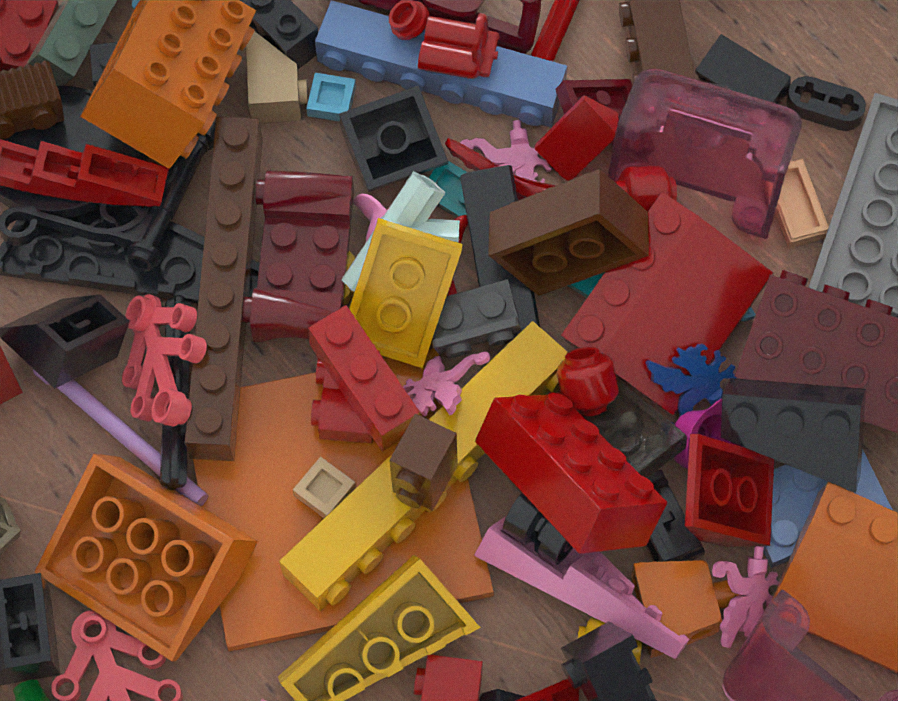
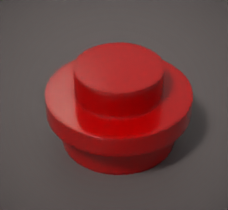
(408, 19)

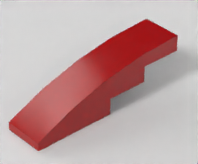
(86, 176)

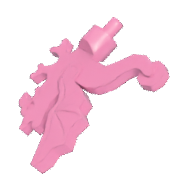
(519, 155)
(441, 383)
(752, 590)

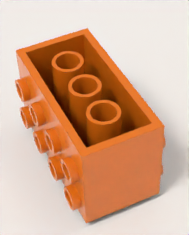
(169, 74)

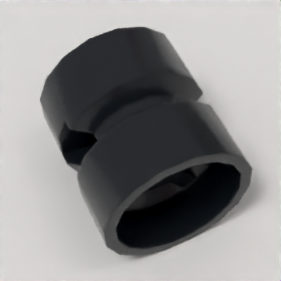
(529, 525)

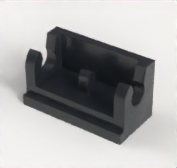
(743, 71)
(670, 537)

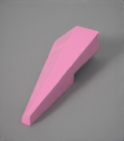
(585, 583)

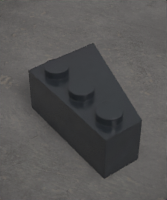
(798, 425)
(606, 666)

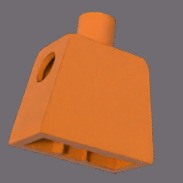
(683, 595)

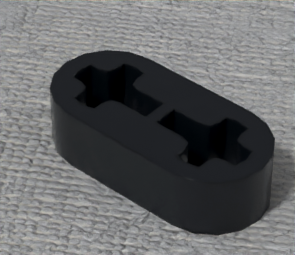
(826, 103)

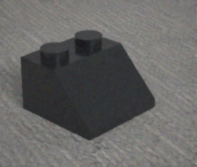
(392, 139)

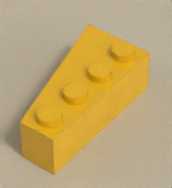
(385, 632)

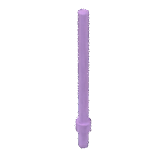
(124, 434)

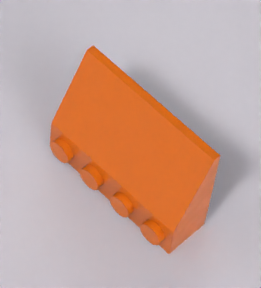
(143, 555)
(848, 574)

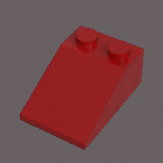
(728, 493)

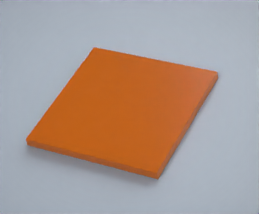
(257, 497)

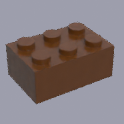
(568, 233)

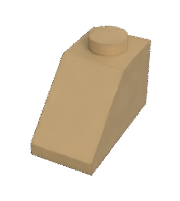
(273, 83)

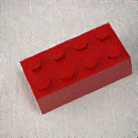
(570, 472)

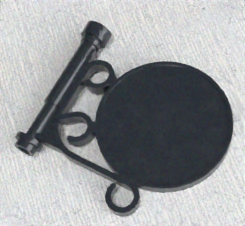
(139, 235)

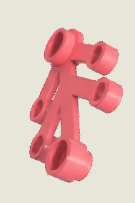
(145, 318)
(112, 679)

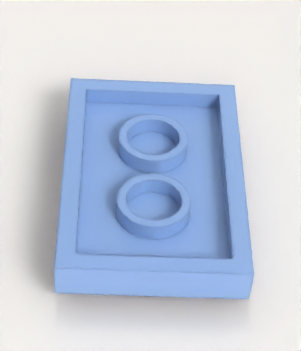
(793, 499)

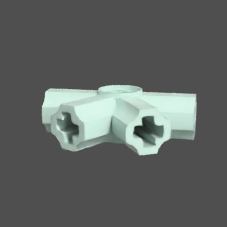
(410, 209)

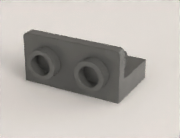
(477, 318)

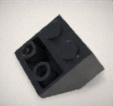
(68, 337)
(27, 630)

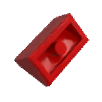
(578, 137)

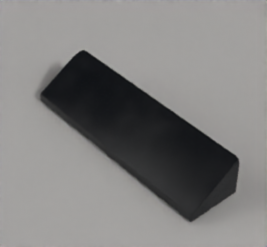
(483, 193)

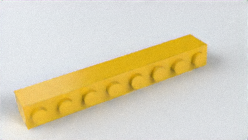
(372, 516)

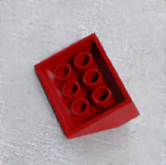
(678, 296)

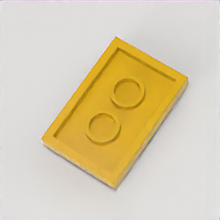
(403, 289)

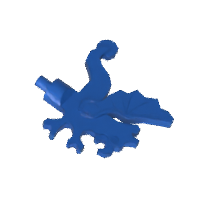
(700, 384)

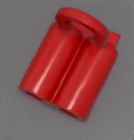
(458, 47)

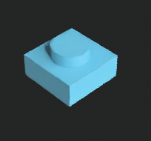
(330, 96)

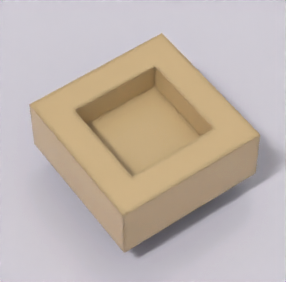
(323, 487)

